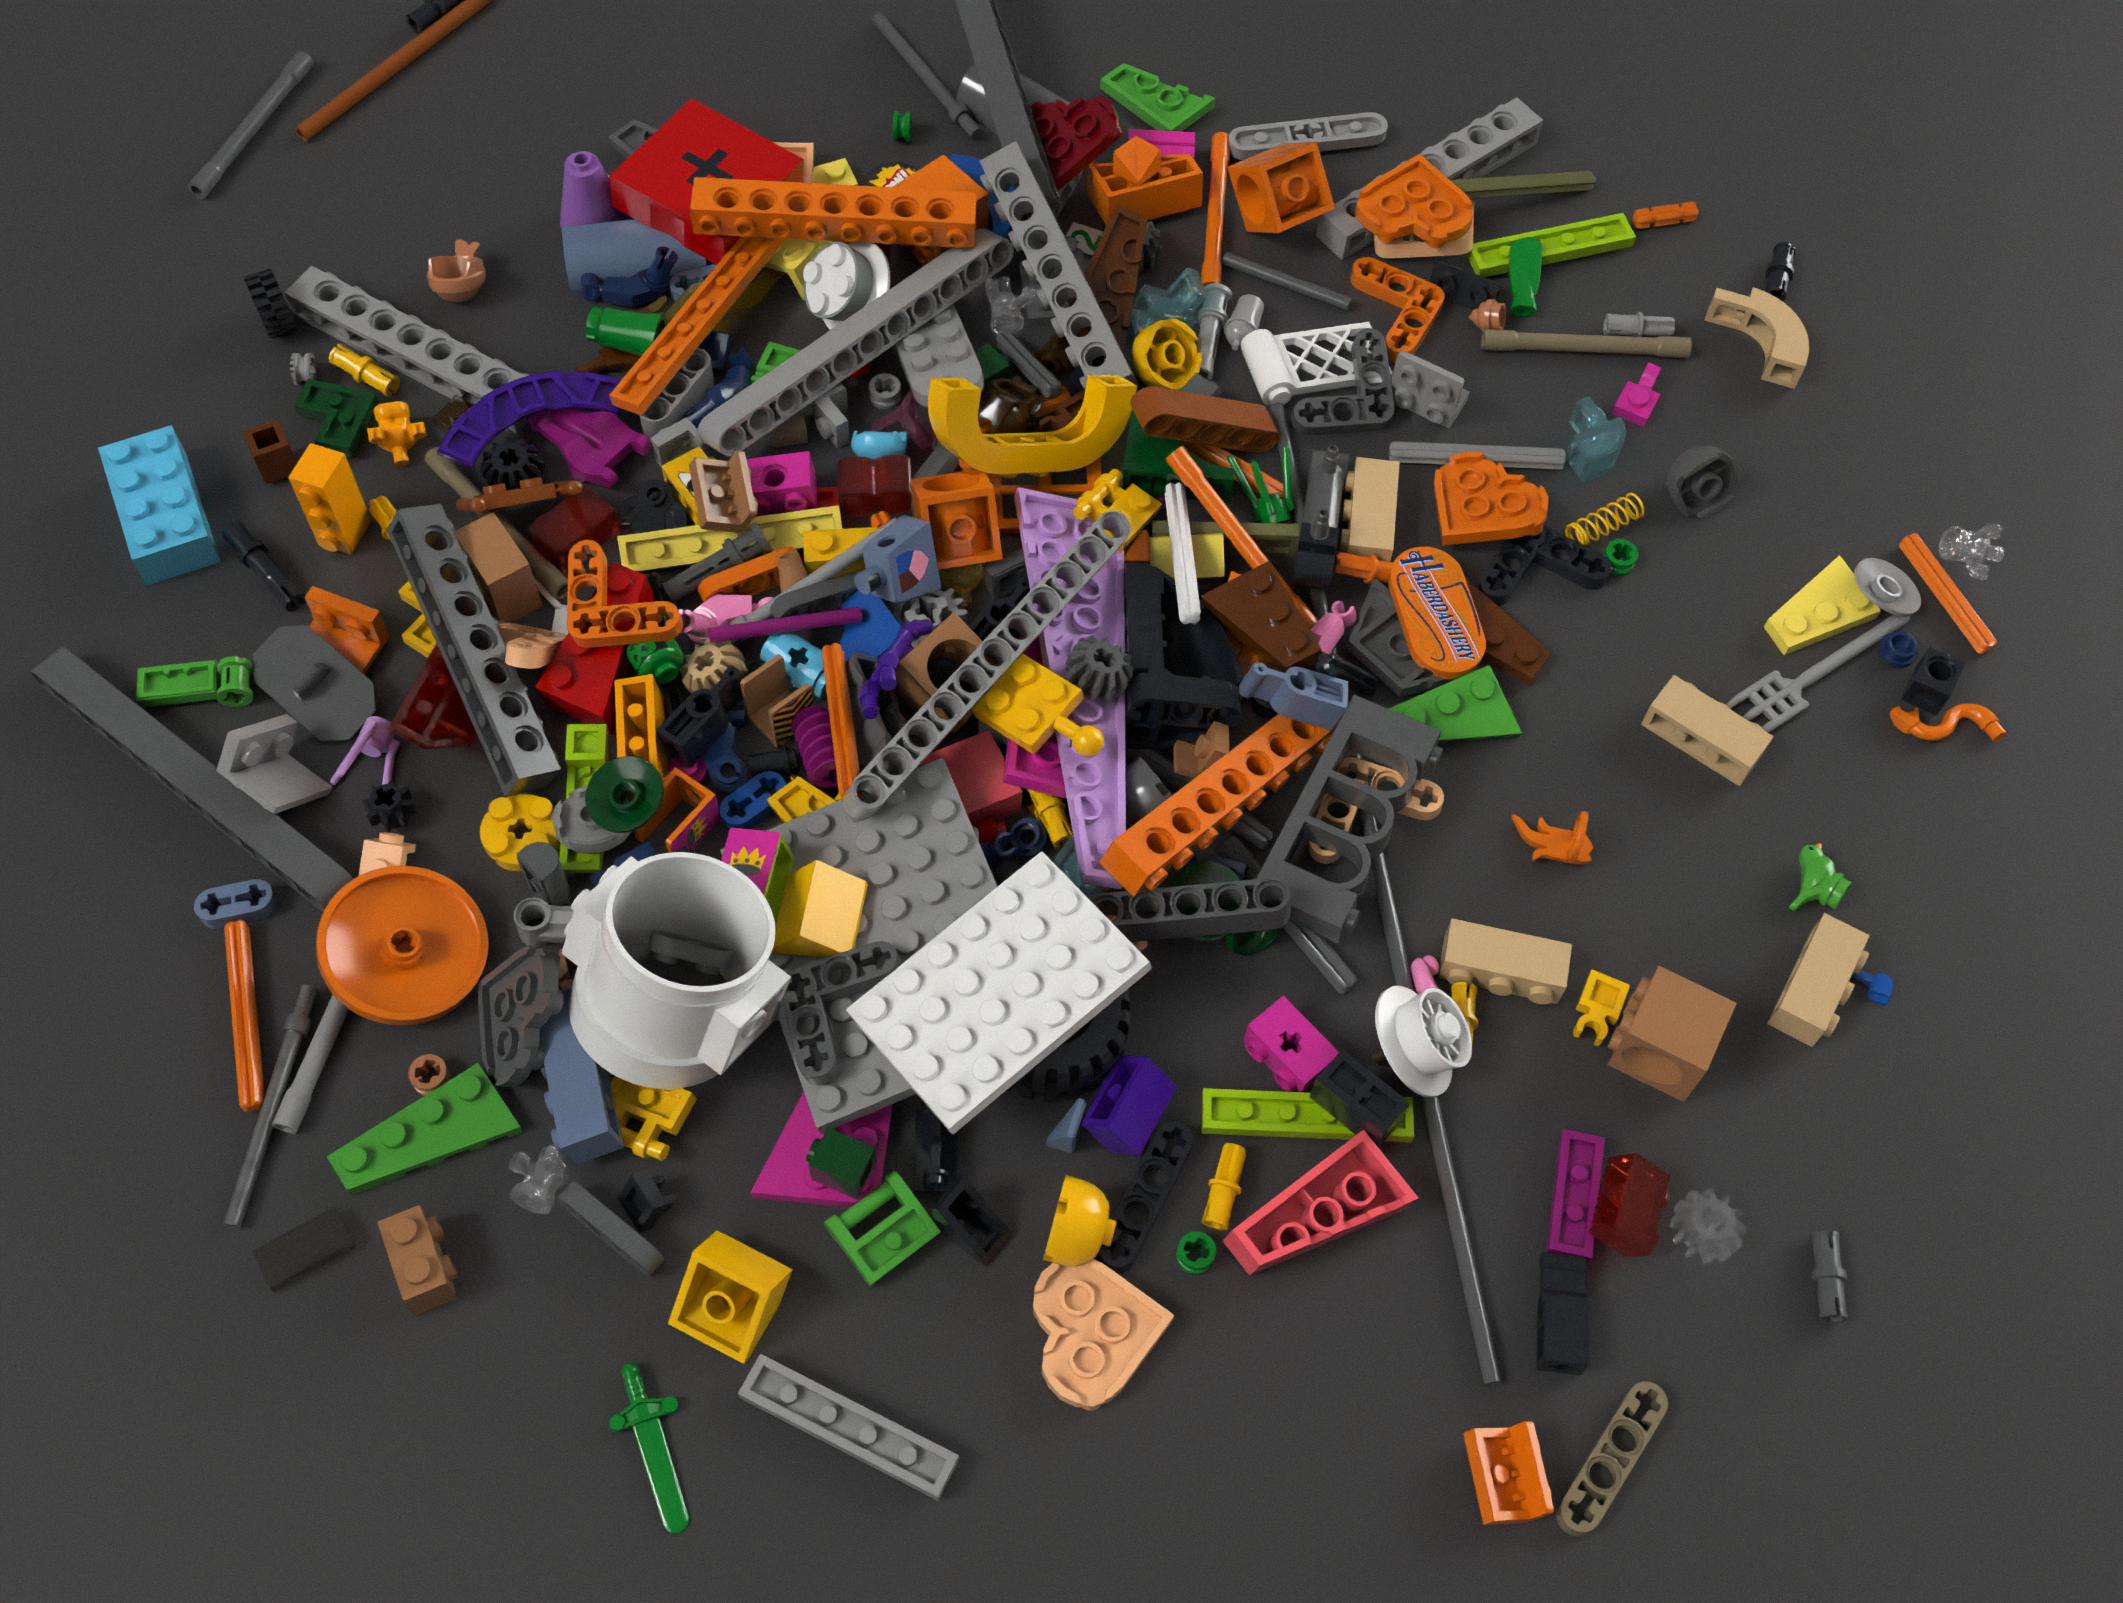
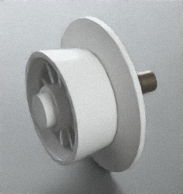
(1421, 1038)

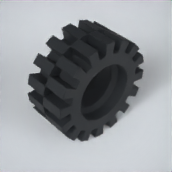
(270, 302)

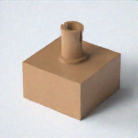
(499, 568)

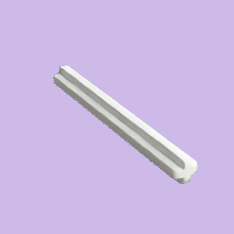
(1182, 553)

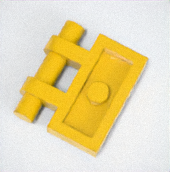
(1132, 502)
(657, 1109)

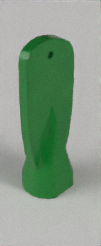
(1524, 275)

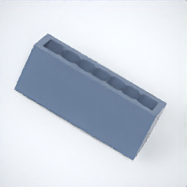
(619, 250)

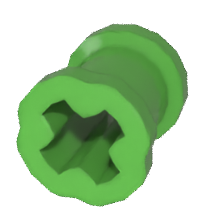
(235, 681)

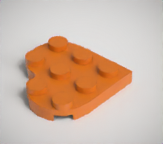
(1415, 201)
(1484, 503)

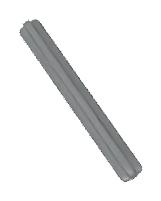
(1507, 455)

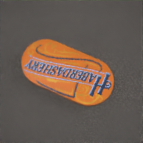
(1436, 612)

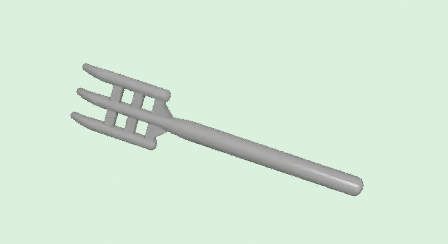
(1793, 687)

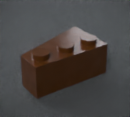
(1264, 619)

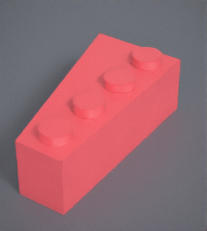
(1328, 1202)

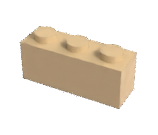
(1370, 508)
(1707, 730)
(1505, 961)
(1820, 981)

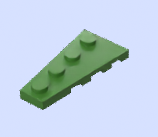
(440, 1124)

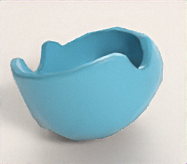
(878, 444)

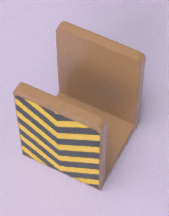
(770, 702)

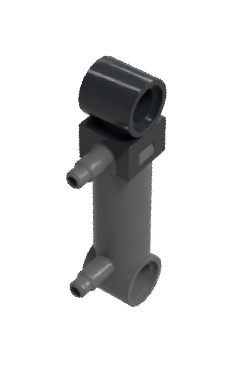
(1320, 519)

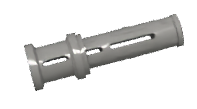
(1212, 320)

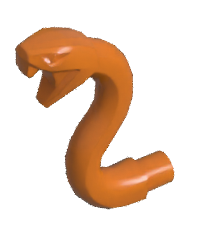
(1910, 723)

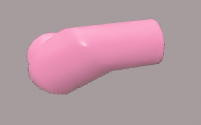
(1423, 972)

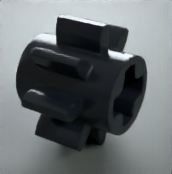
(389, 806)

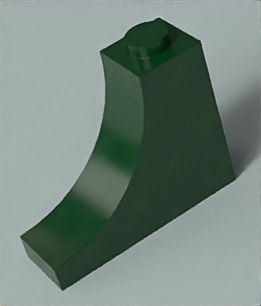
(1149, 470)

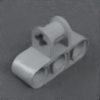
(680, 394)

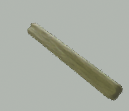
(1526, 184)

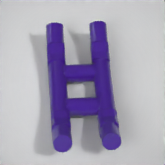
(885, 673)

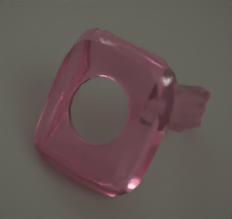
(908, 418)

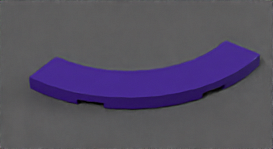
(521, 400)

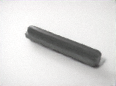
(1029, 364)

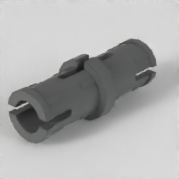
(1829, 1276)

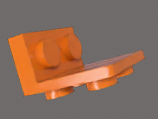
(347, 626)

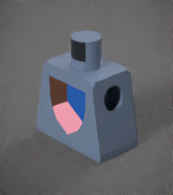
(900, 562)

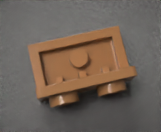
(723, 493)

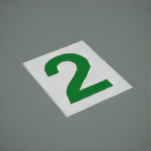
(1086, 237)

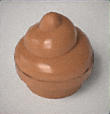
(1489, 315)

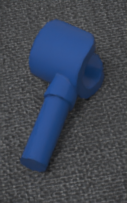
(1879, 986)

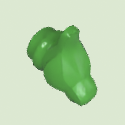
(1819, 879)

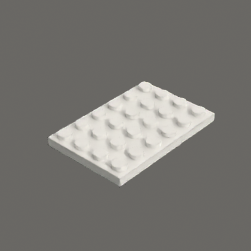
(998, 991)

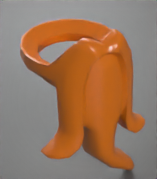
(1558, 843)

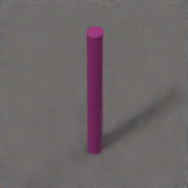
(784, 624)

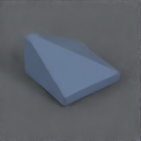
(1068, 1130)

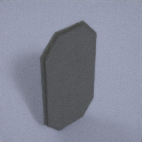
(314, 683)

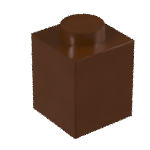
(270, 450)

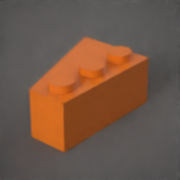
(1167, 192)

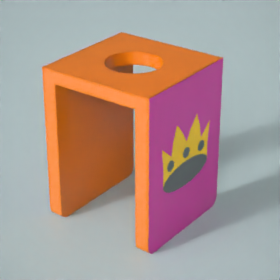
(697, 824)

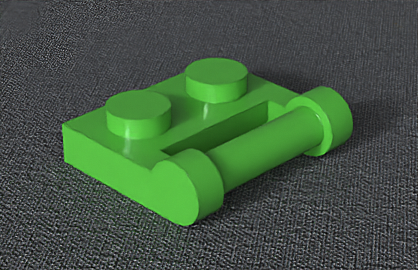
(892, 1238)

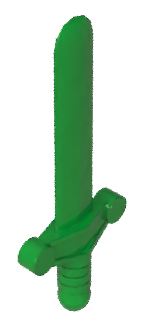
(644, 1418)

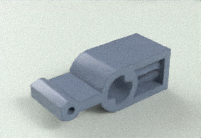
(1298, 694)

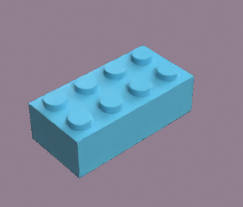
(158, 505)

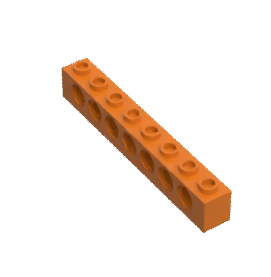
(833, 212)
(1212, 801)

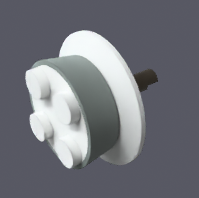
(844, 280)

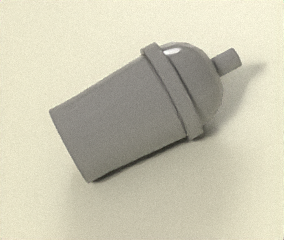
(1244, 319)

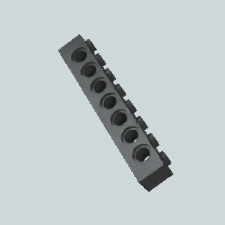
(473, 649)

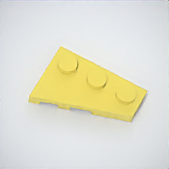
(1821, 609)

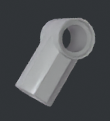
(552, 927)

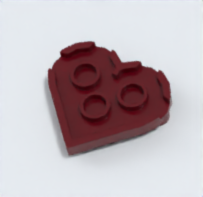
(1075, 134)

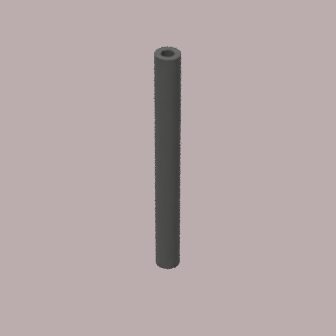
(1287, 281)

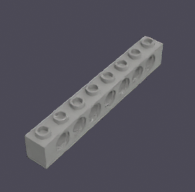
(1462, 155)
(1002, 171)
(397, 338)

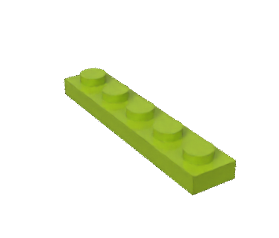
(1557, 242)
(1281, 1116)

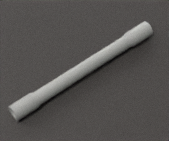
(299, 1094)

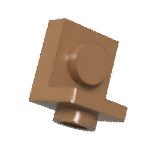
(1193, 759)

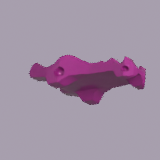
(590, 442)

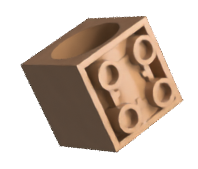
(950, 642)
(1669, 1032)

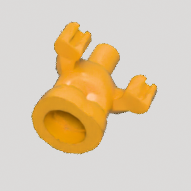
(395, 430)

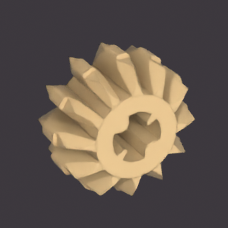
(707, 664)

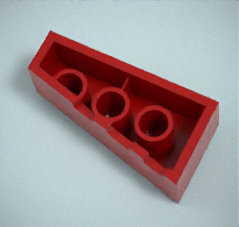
(582, 678)

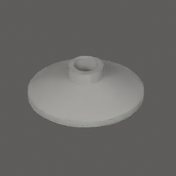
(1887, 587)

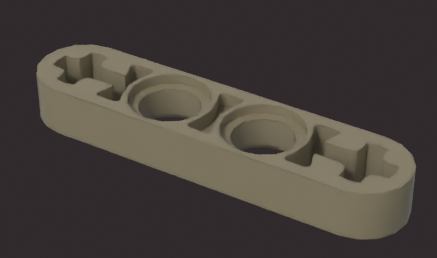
(1608, 1455)

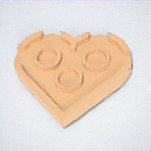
(1096, 1331)

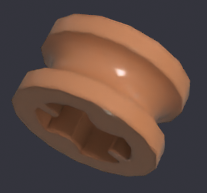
(421, 1066)

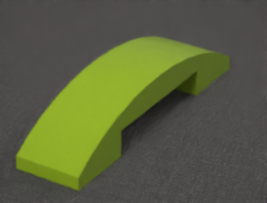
(584, 755)

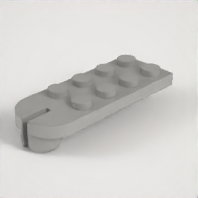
(938, 351)

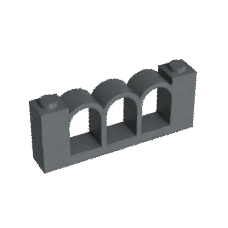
(1385, 738)

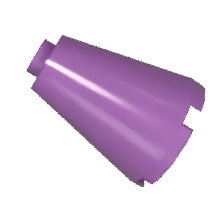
(586, 192)

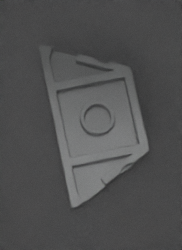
(1382, 647)

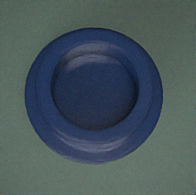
(1898, 649)

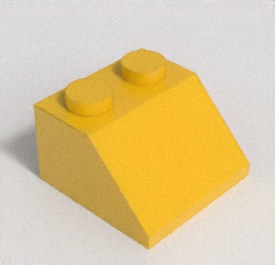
(729, 1295)

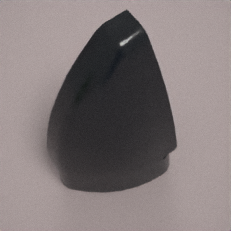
(1180, 672)

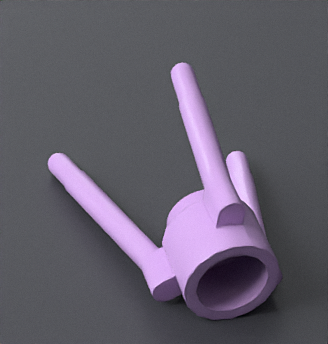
(372, 741)

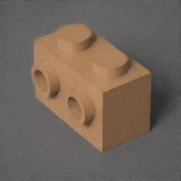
(417, 1259)

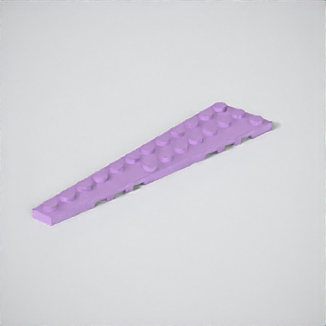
(1096, 783)

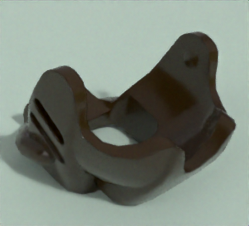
(1006, 410)

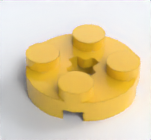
(507, 815)

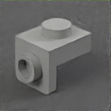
(829, 416)
(676, 441)

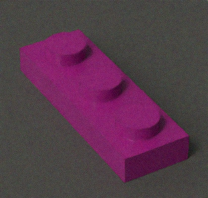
(1575, 1193)

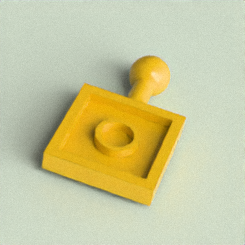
(1032, 705)

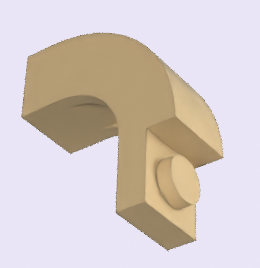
(1771, 325)

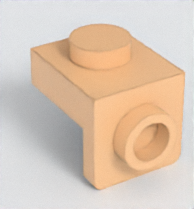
(384, 852)

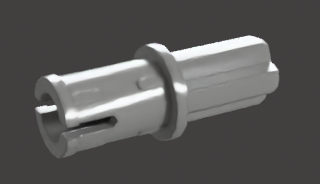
(1637, 325)

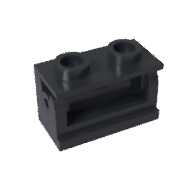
(1358, 1098)

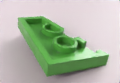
(1153, 101)
(1464, 708)

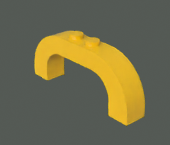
(1094, 430)

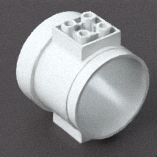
(657, 1028)

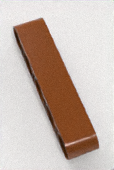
(1204, 419)

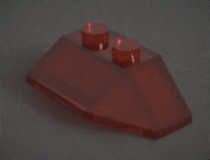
(433, 710)

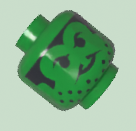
(656, 658)

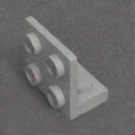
(1427, 389)
(260, 765)

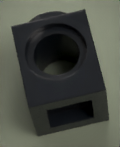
(1933, 681)

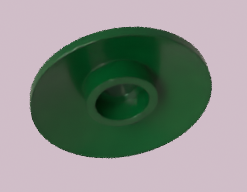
(617, 781)

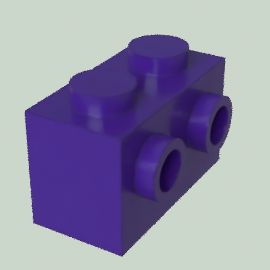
(1129, 1105)

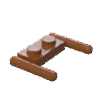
(530, 490)

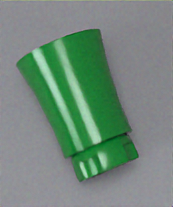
(624, 329)

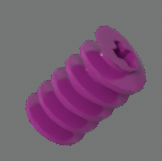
(815, 745)

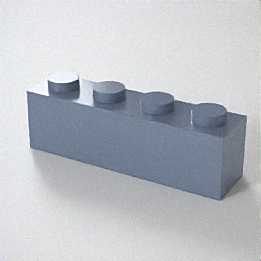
(578, 1093)

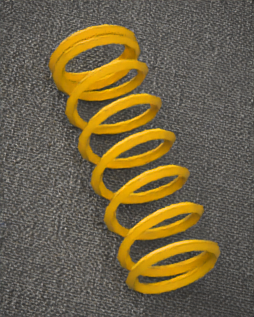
(1584, 540)

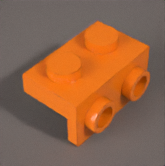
(1508, 1474)

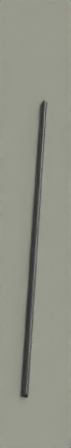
(1402, 975)

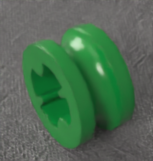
(902, 126)
(1624, 548)
(1191, 1240)

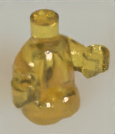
(963, 580)

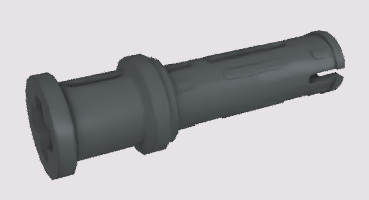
(677, 588)

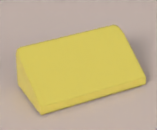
(1207, 552)

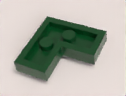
(344, 413)

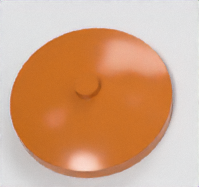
(402, 945)

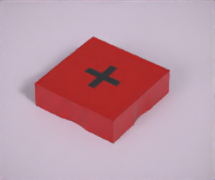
(694, 142)

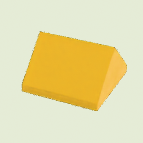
(819, 912)

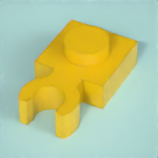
(1601, 1002)

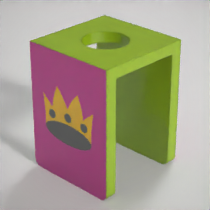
(763, 859)

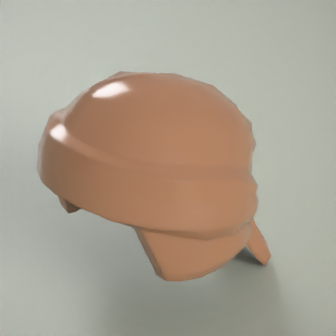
(457, 276)

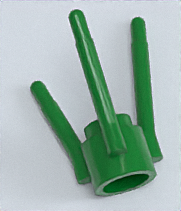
(1270, 507)

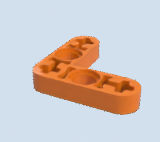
(1409, 300)
(597, 611)

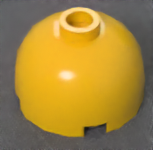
(1166, 354)
(1079, 1224)

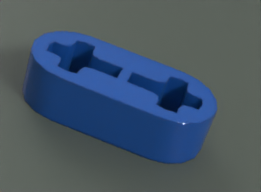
(751, 800)

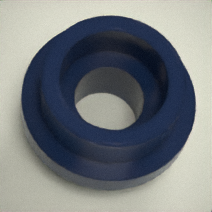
(1021, 829)

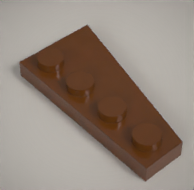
(1115, 270)
(1507, 643)

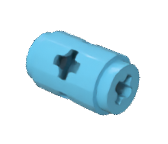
(801, 661)

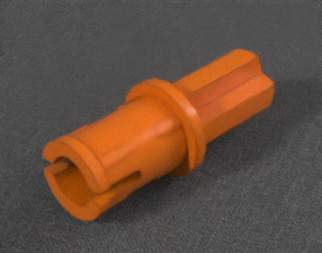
(1362, 567)

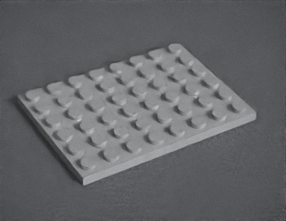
(920, 879)

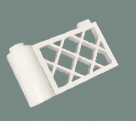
(1274, 369)

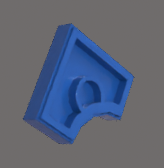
(876, 630)

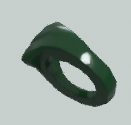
(1252, 942)

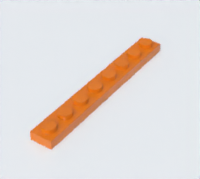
(693, 323)

